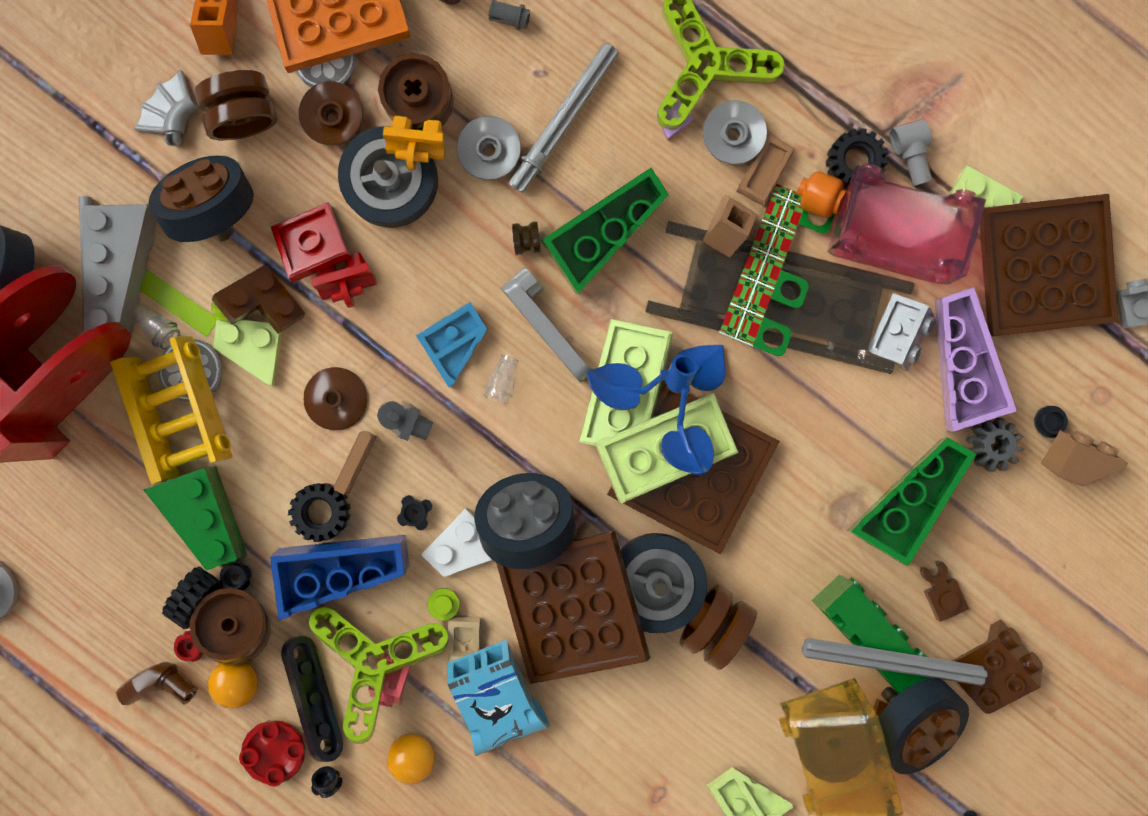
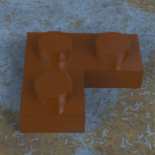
(259, 292)

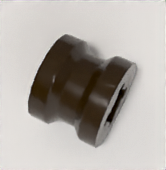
(526, 238)

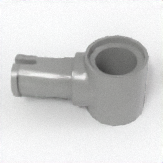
(912, 143)

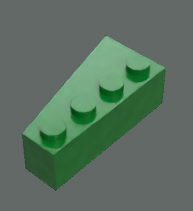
(913, 504)
(866, 625)

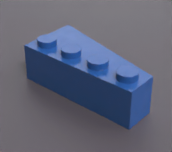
(333, 570)

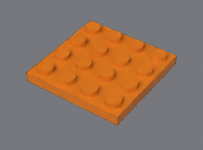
(331, 29)

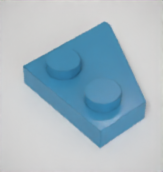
(453, 340)

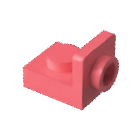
(393, 685)

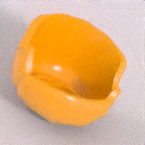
(232, 685)
(410, 759)

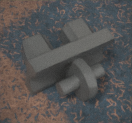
(404, 420)

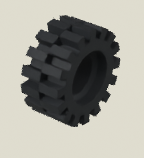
(851, 140)
(305, 525)
(188, 595)

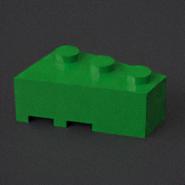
(200, 516)

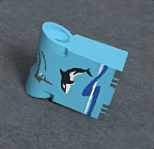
(494, 697)

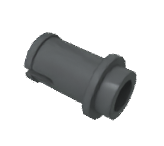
(509, 14)

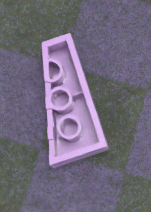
(969, 365)

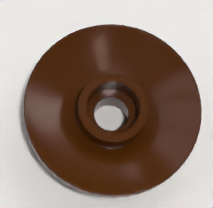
(320, 102)
(350, 403)

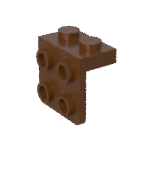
(1009, 668)

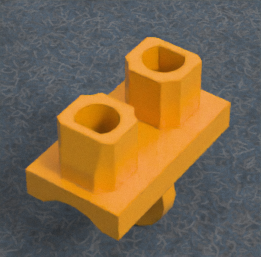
(414, 144)

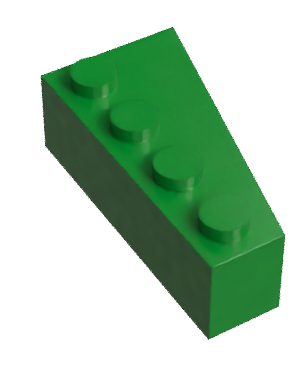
(596, 234)

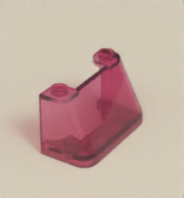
(906, 228)

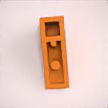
(214, 26)

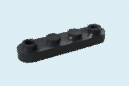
(312, 699)

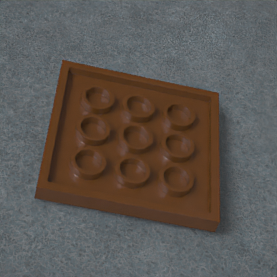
(1048, 265)
(711, 503)
(575, 612)

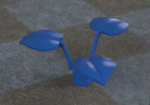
(700, 366)

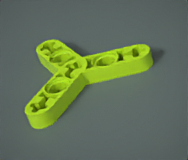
(720, 62)
(365, 675)

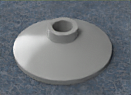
(744, 120)
(488, 132)

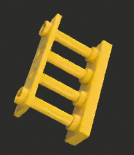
(145, 418)

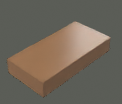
(765, 170)
(354, 462)

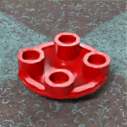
(272, 752)

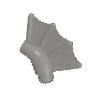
(168, 110)

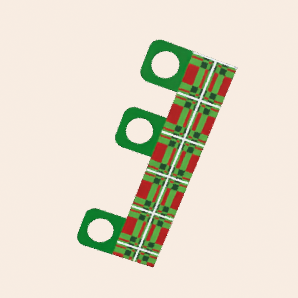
(763, 273)

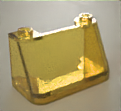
(841, 753)

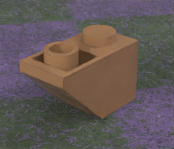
(729, 226)
(1080, 460)

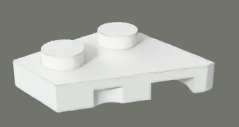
(457, 547)

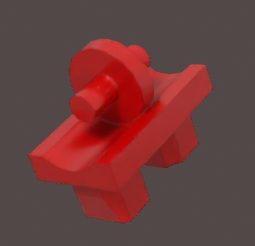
(346, 282)

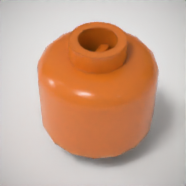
(821, 194)

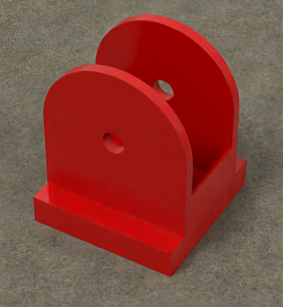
(42, 395)

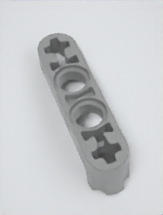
(520, 292)

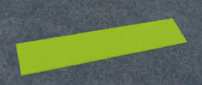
(177, 303)

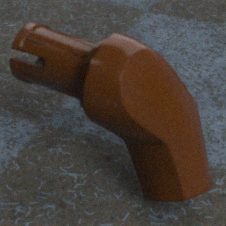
(155, 678)

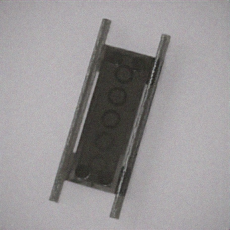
(832, 311)

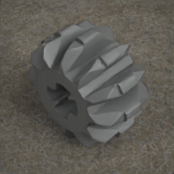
(1002, 452)

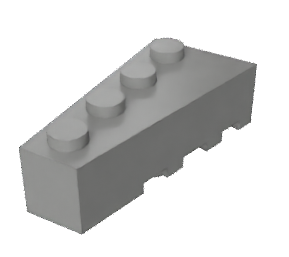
(114, 261)

